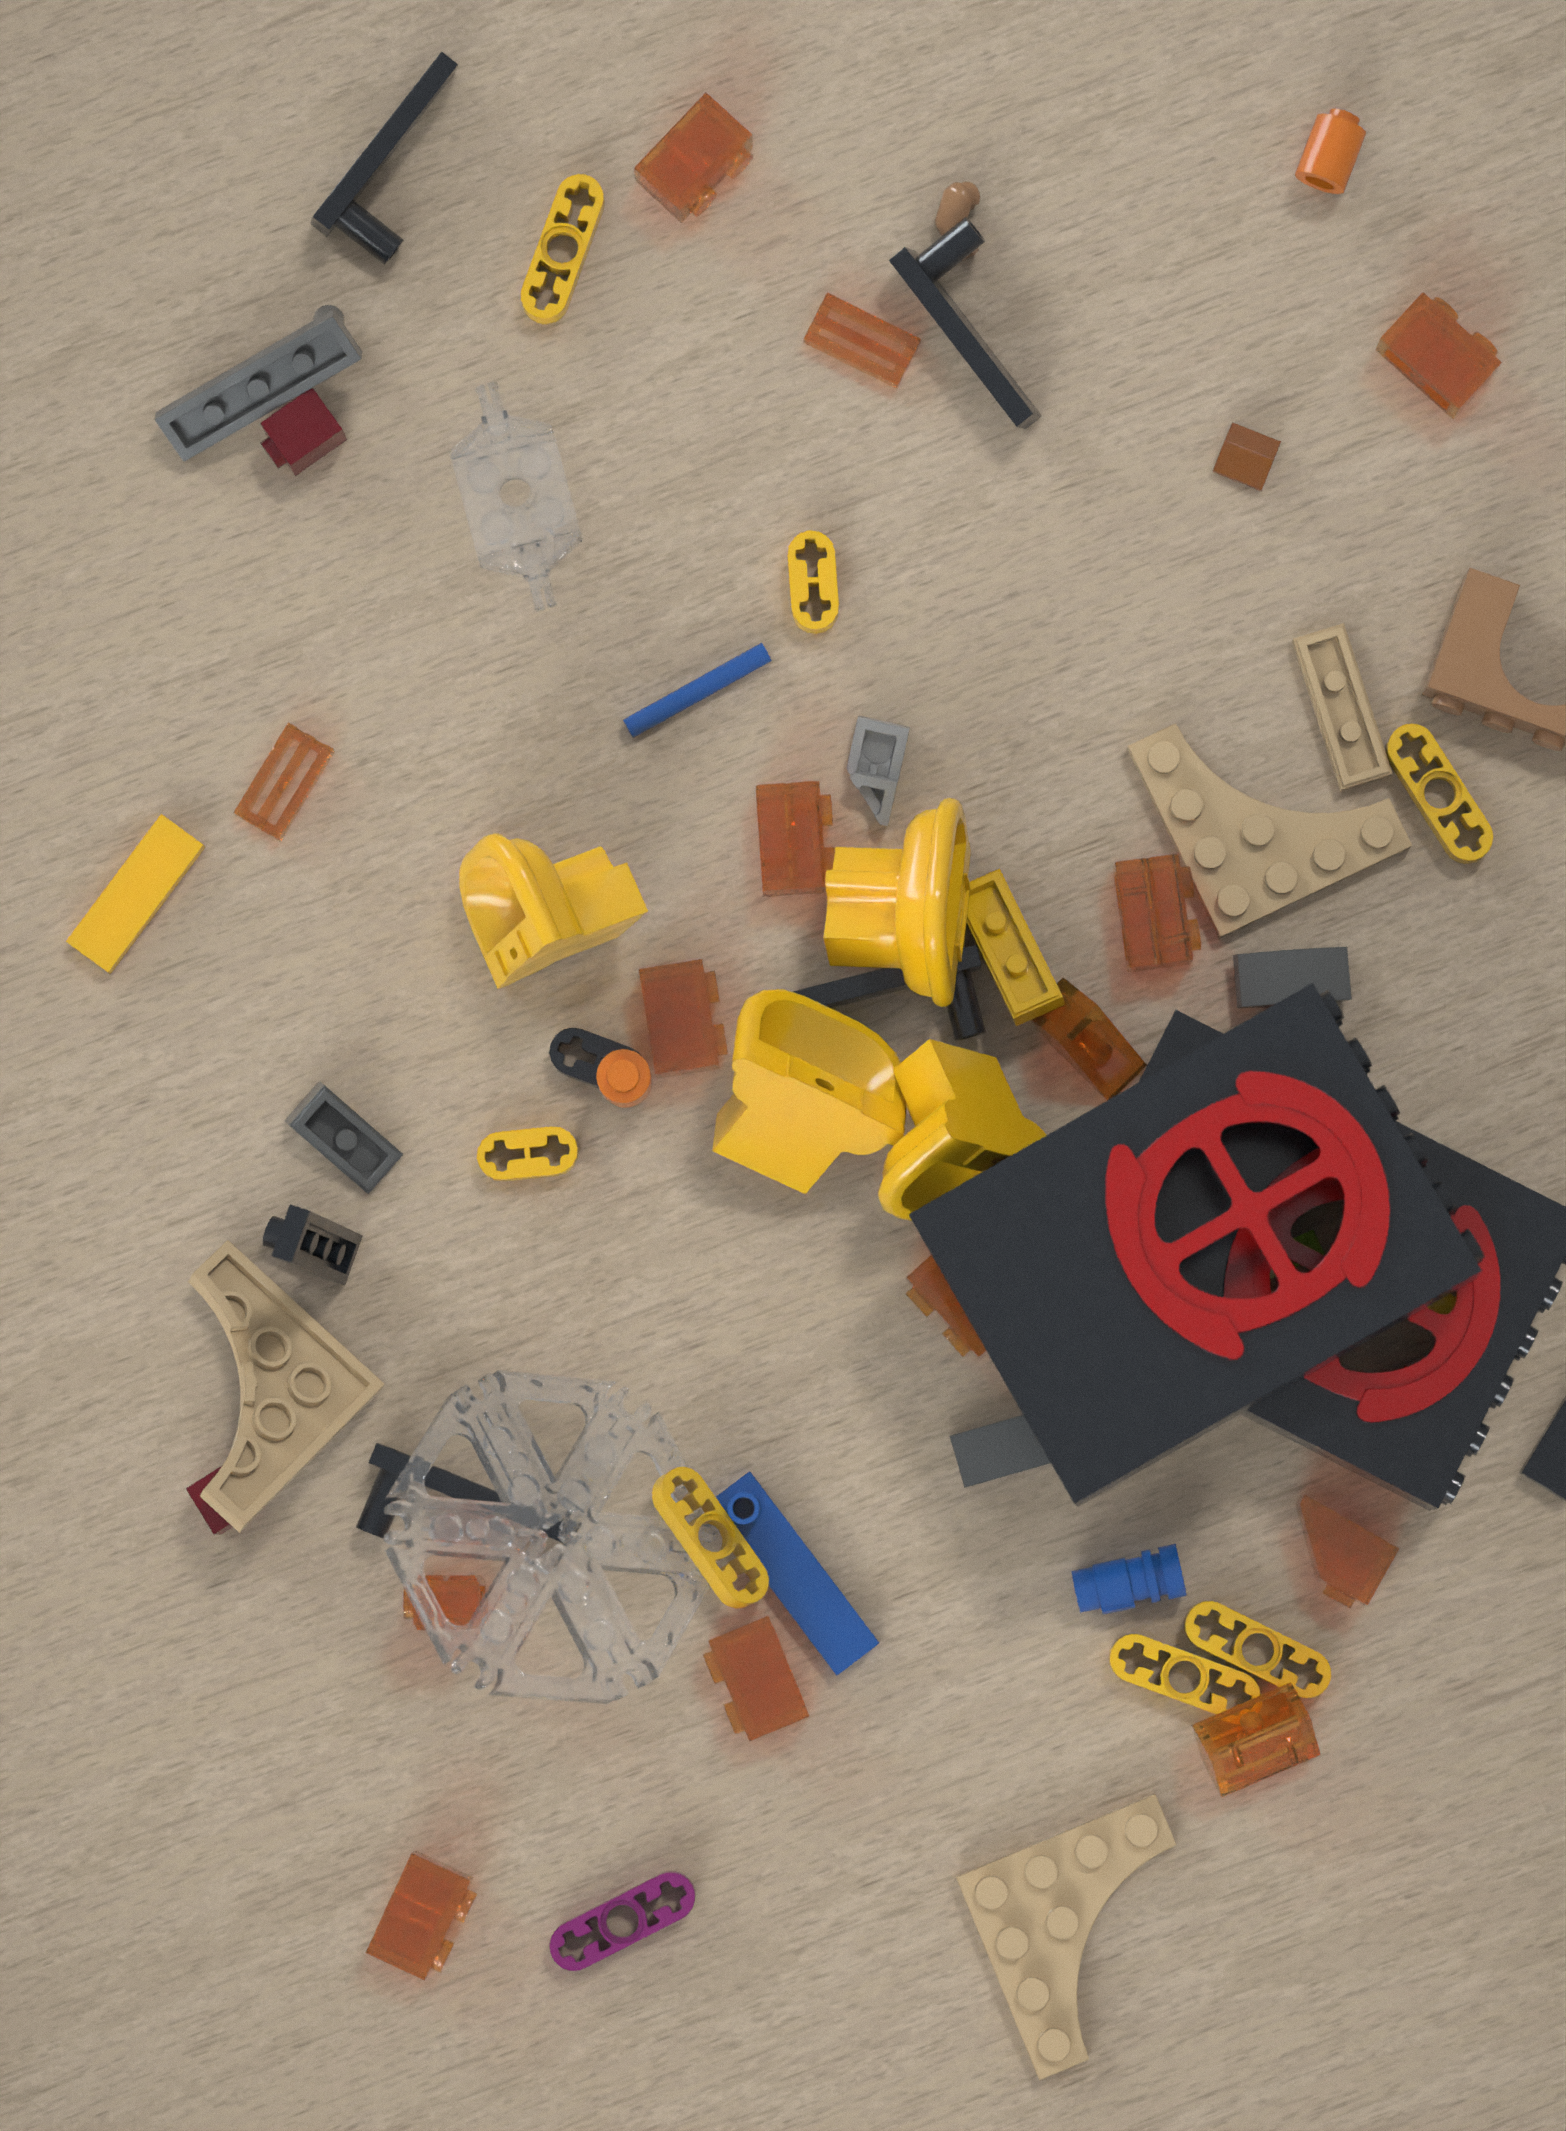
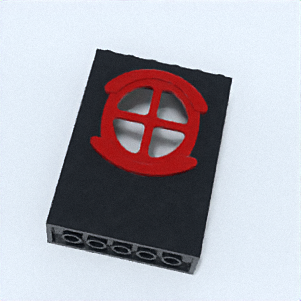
(1089, 1302)
(1400, 1424)

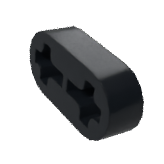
(591, 1044)

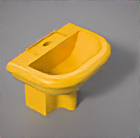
(904, 903)
(542, 911)
(806, 1090)
(961, 1123)

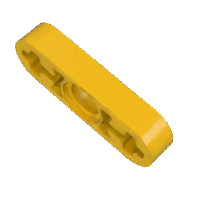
(563, 208)
(1473, 819)
(718, 1578)
(1227, 1618)
(1151, 1648)

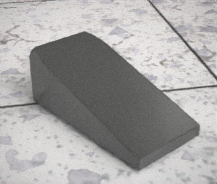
(343, 1137)

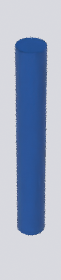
(697, 690)

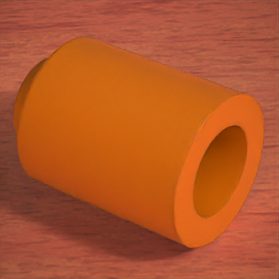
(1331, 151)
(624, 1078)

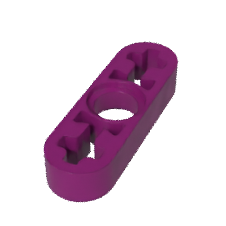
(581, 1927)

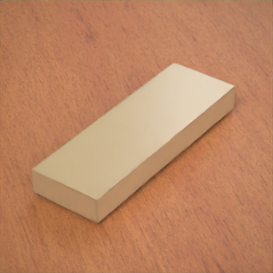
(1342, 707)

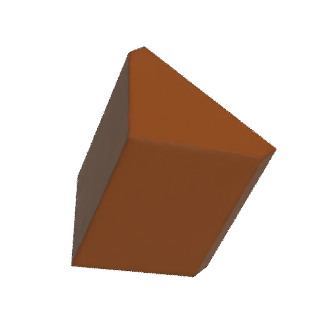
(1246, 456)

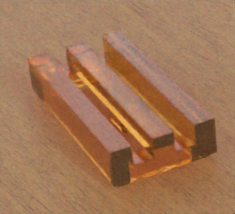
(852, 358)
(267, 769)

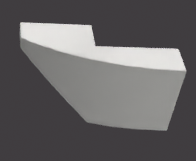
(877, 763)

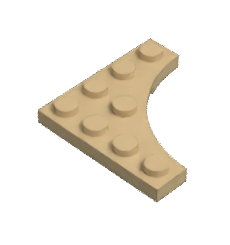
(1251, 854)
(293, 1384)
(1039, 1912)

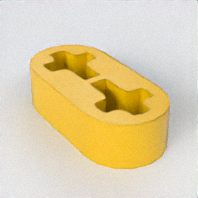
(825, 581)
(526, 1140)

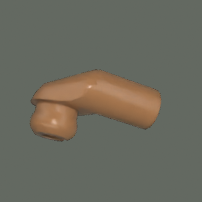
(956, 205)

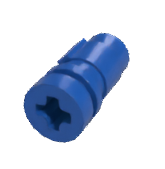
(1121, 1582)

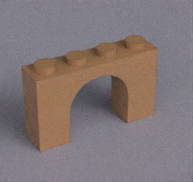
(1470, 671)

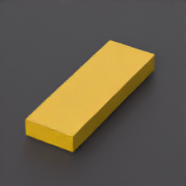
(135, 894)
(1010, 950)

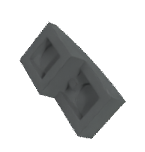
(1274, 975)

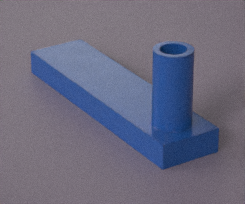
(797, 1576)

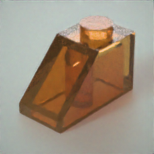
(1090, 1042)
(1343, 1553)

